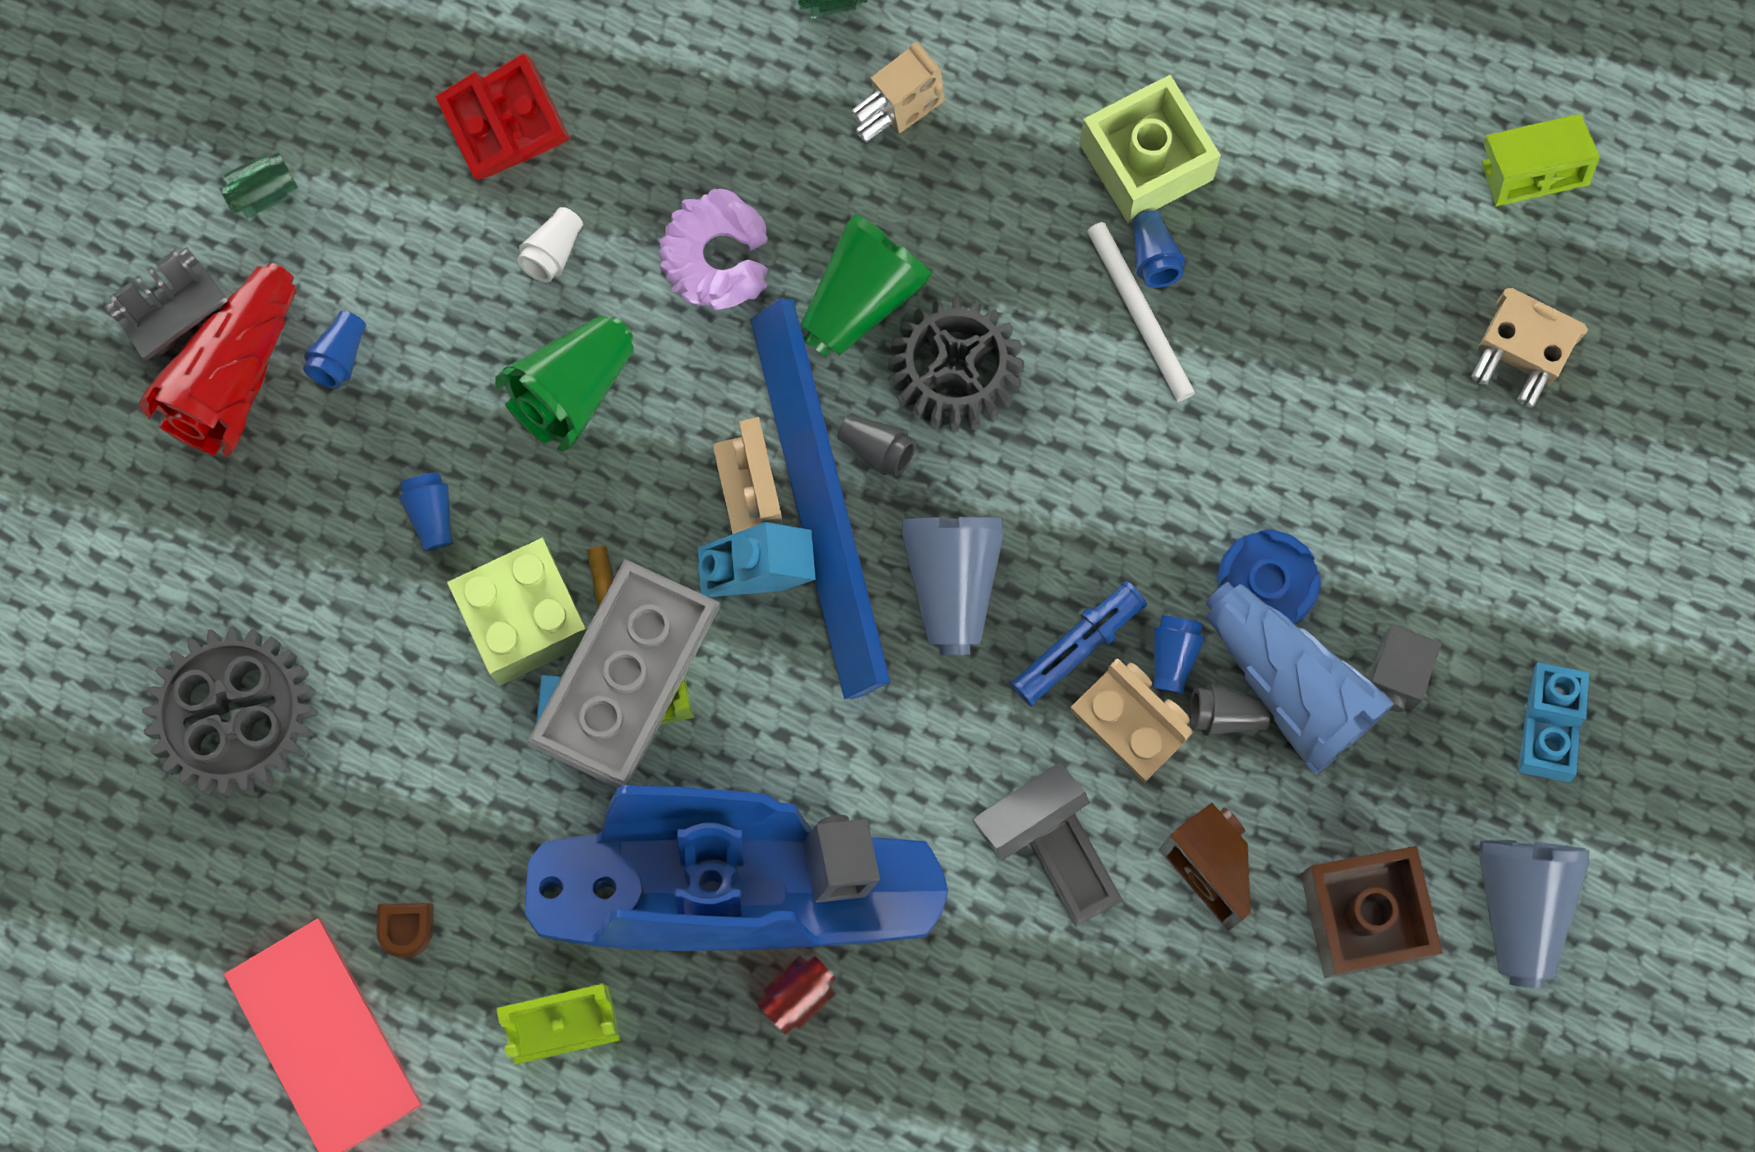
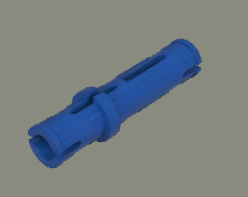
(1123, 602)

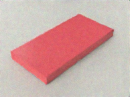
(323, 1039)

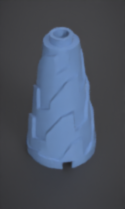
(1307, 688)

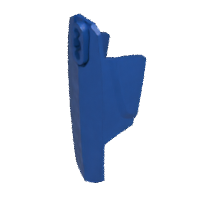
(718, 876)

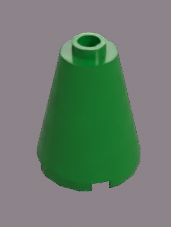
(860, 287)
(567, 380)

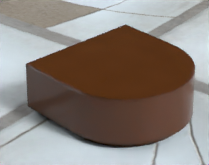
(404, 928)

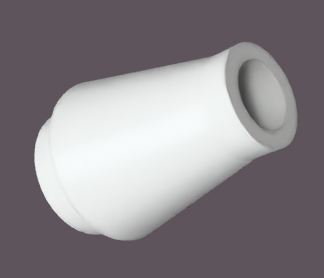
(549, 247)

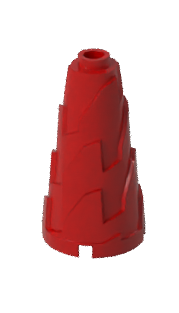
(223, 365)

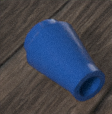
(1156, 252)
(334, 353)
(428, 509)
(1176, 650)

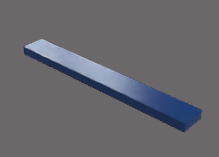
(819, 500)

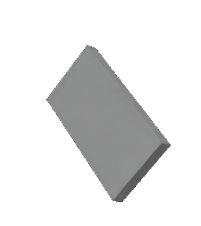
(624, 675)

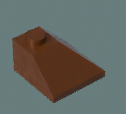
(1213, 862)

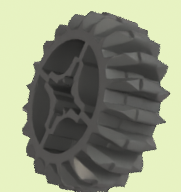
(936, 330)

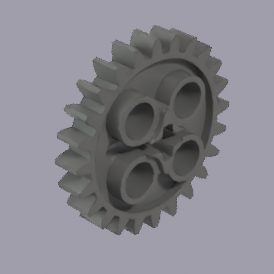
(237, 756)

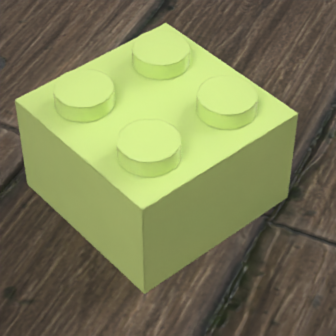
(1149, 148)
(519, 611)

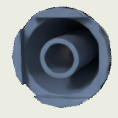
(953, 576)
(1531, 904)

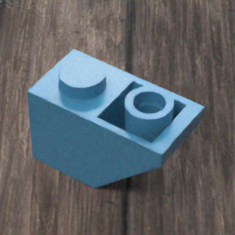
(757, 561)

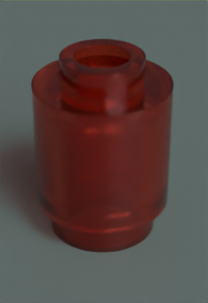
(797, 993)

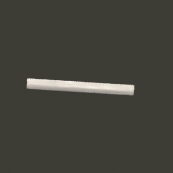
(1141, 312)

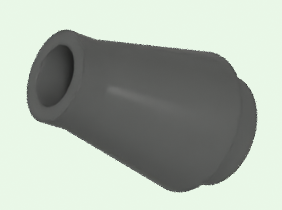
(880, 444)
(1226, 711)

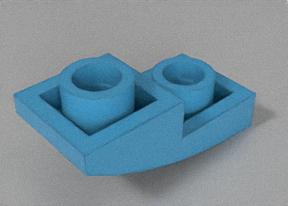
(1553, 722)

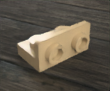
(747, 478)
(1133, 719)

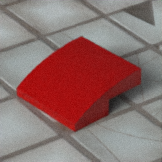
(502, 117)

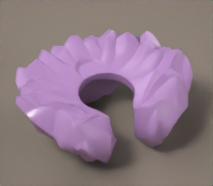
(683, 246)

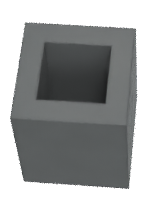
(1404, 666)
(841, 859)

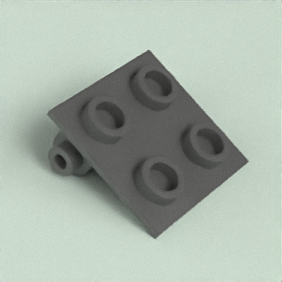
(171, 310)

